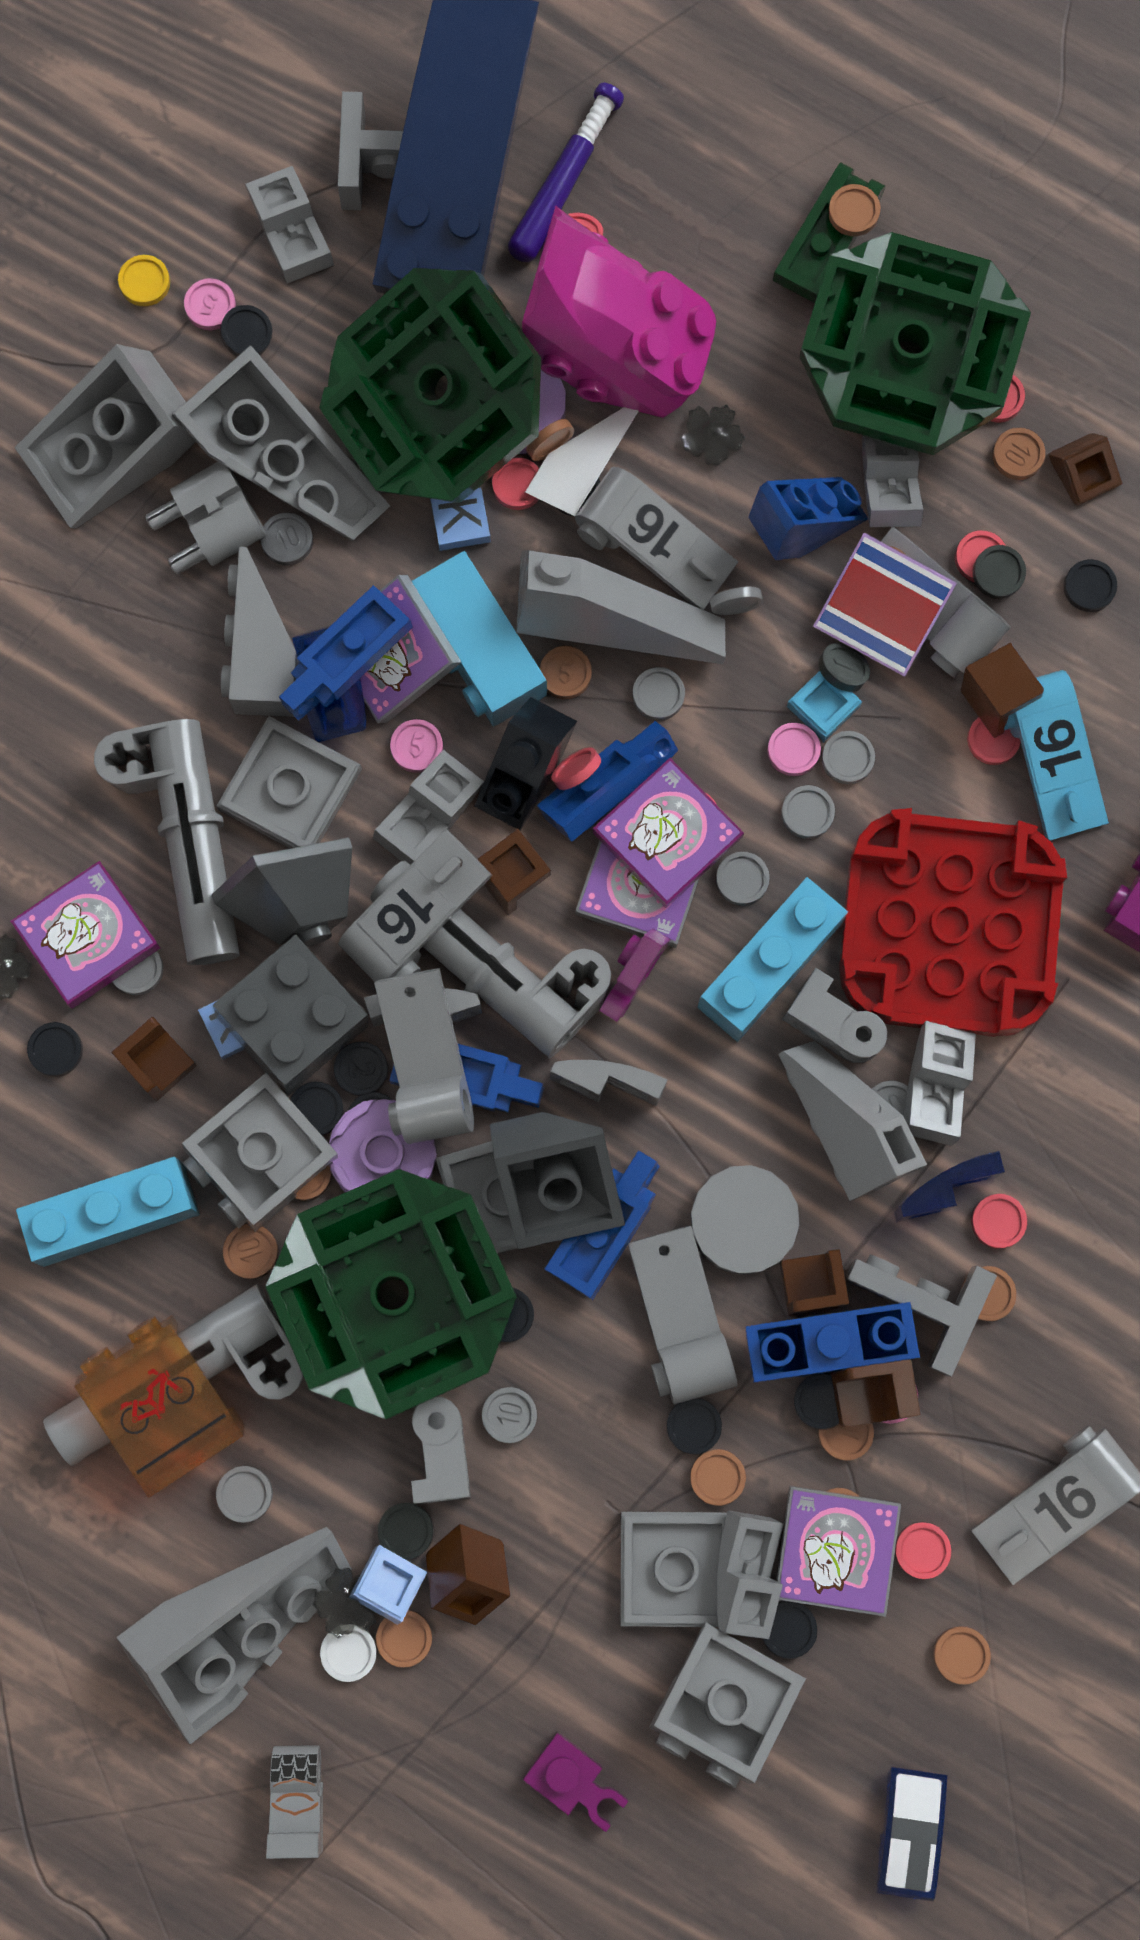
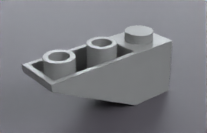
(259, 645)
(856, 1126)

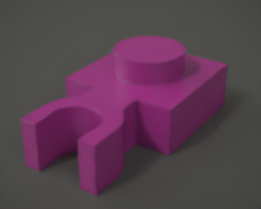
(638, 961)
(567, 1777)

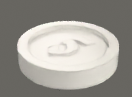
(349, 1656)

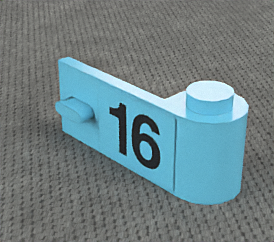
(1059, 759)

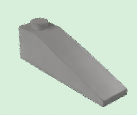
(270, 438)
(598, 607)
(216, 1636)

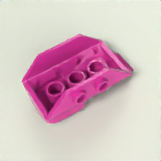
(614, 325)

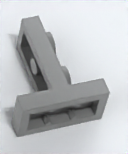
(362, 151)
(930, 1302)

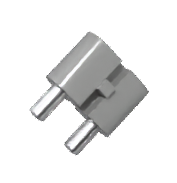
(216, 517)

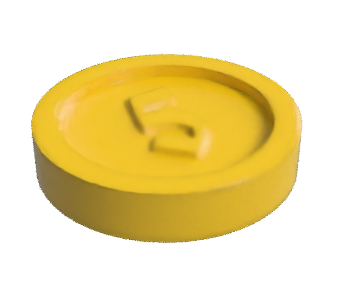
(144, 280)

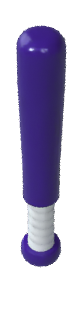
(535, 223)

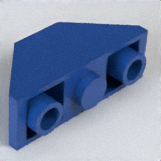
(804, 514)
(831, 1342)

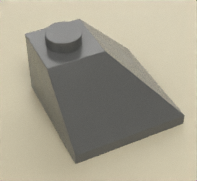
(291, 891)
(554, 1178)

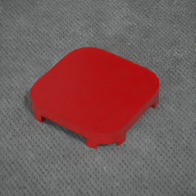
(952, 923)

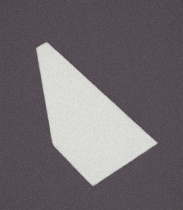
(575, 466)

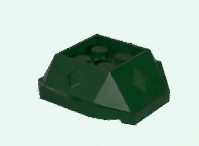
(923, 295)
(387, 378)
(331, 1284)

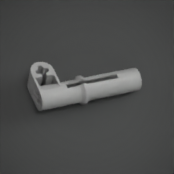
(187, 825)
(510, 986)
(232, 1331)

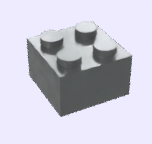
(291, 1015)

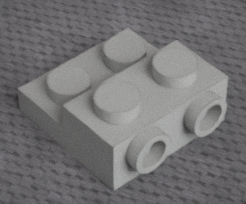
(257, 1153)
(726, 1706)

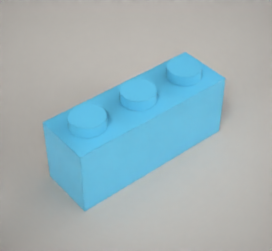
(492, 655)
(772, 959)
(107, 1212)

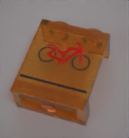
(157, 1405)

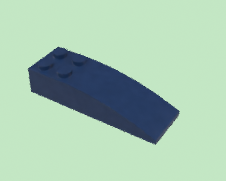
(456, 138)

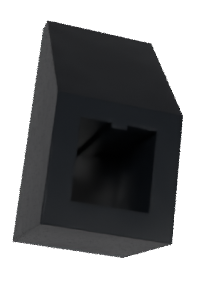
(524, 762)

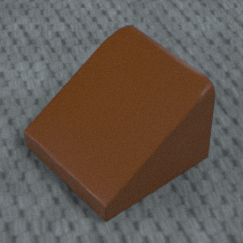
(1086, 467)

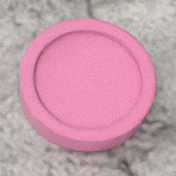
(208, 303)
(415, 745)
(793, 749)

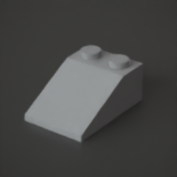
(107, 435)

